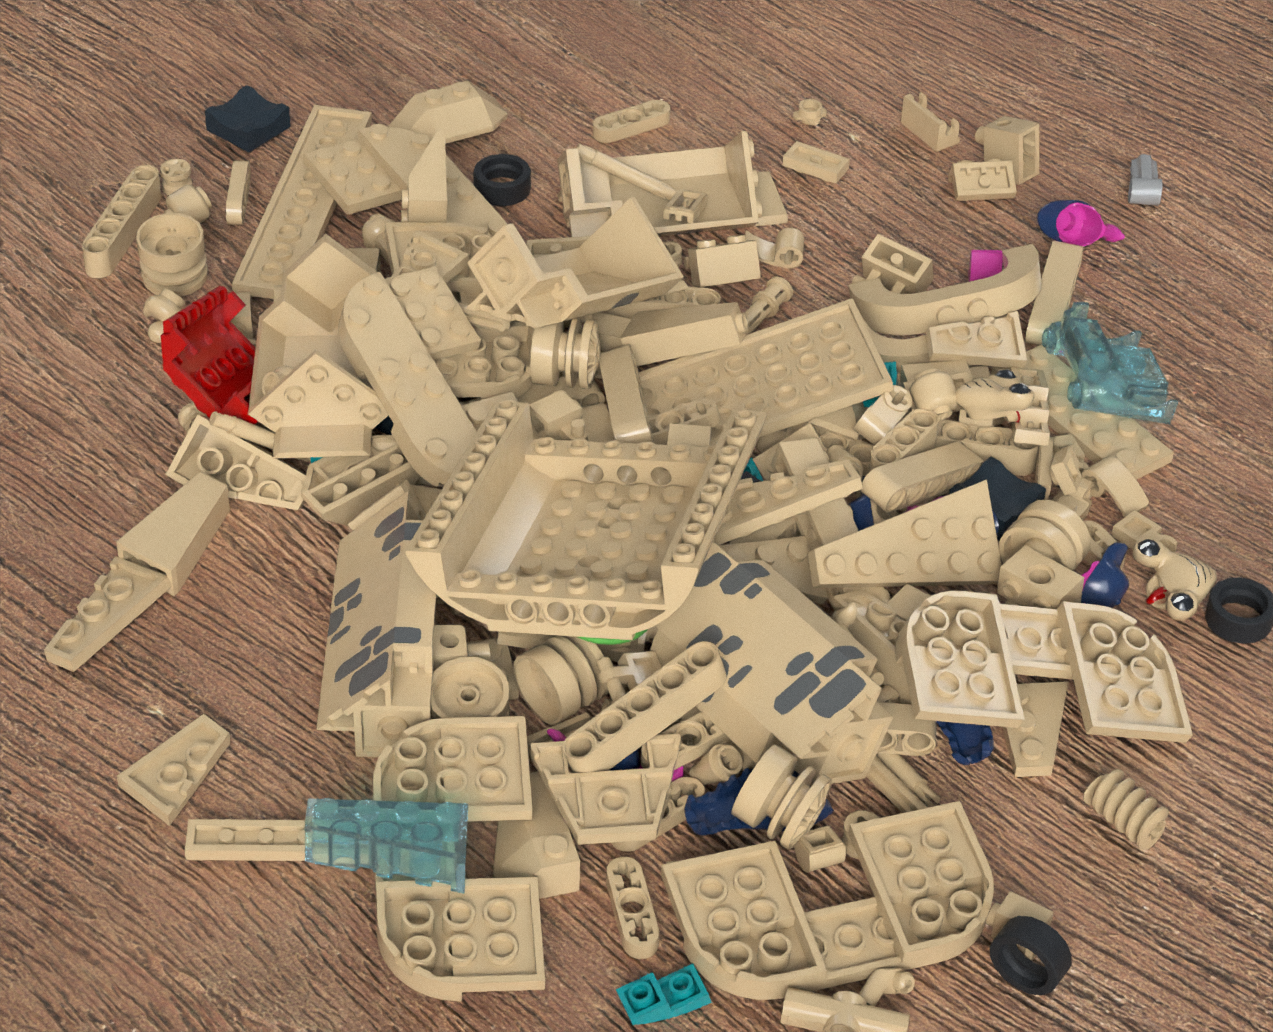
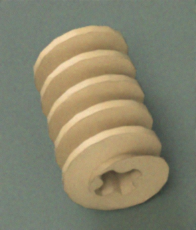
(1127, 809)

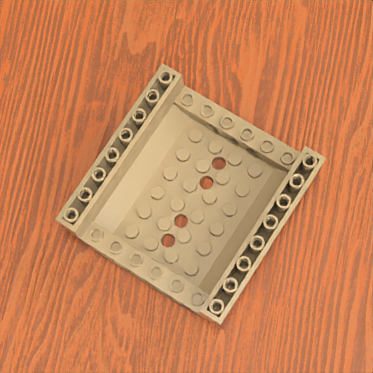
(572, 548)

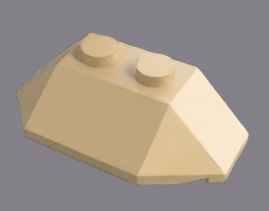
(457, 108)
(349, 484)

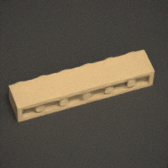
(828, 520)

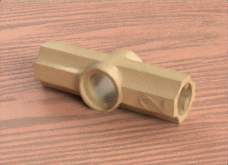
(839, 1013)

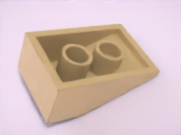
(427, 185)

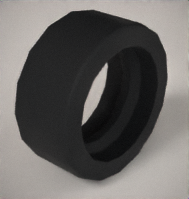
(502, 166)
(1237, 628)
(1040, 940)

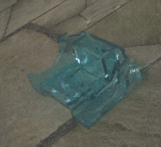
(1109, 373)

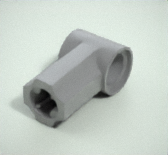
(1144, 182)

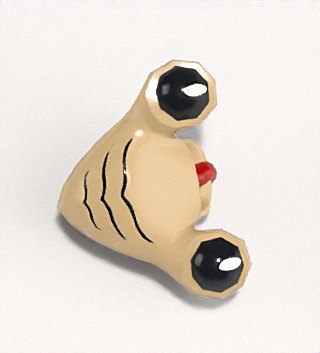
(995, 397)
(1178, 581)

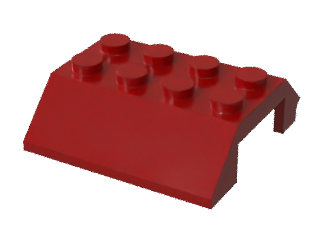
(210, 355)

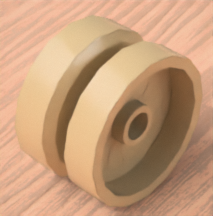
(1050, 530)
(469, 689)

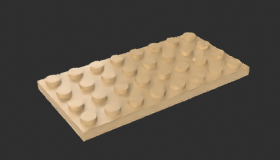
(782, 370)

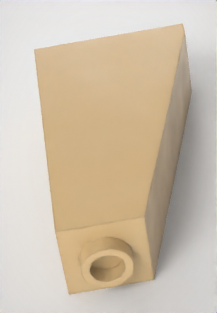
(684, 331)
(178, 530)

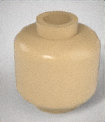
(190, 202)
(935, 392)

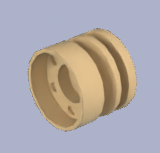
(172, 254)
(566, 352)
(559, 677)
(784, 798)

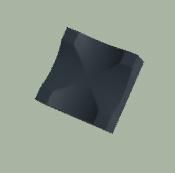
(247, 119)
(1007, 492)

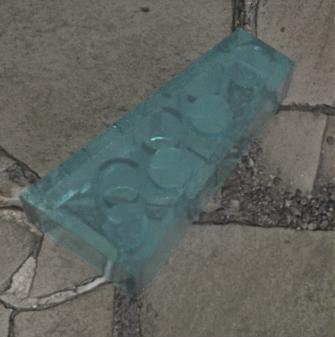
(390, 838)

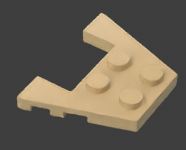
(610, 803)

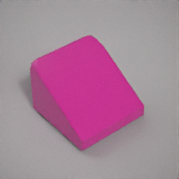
(984, 264)

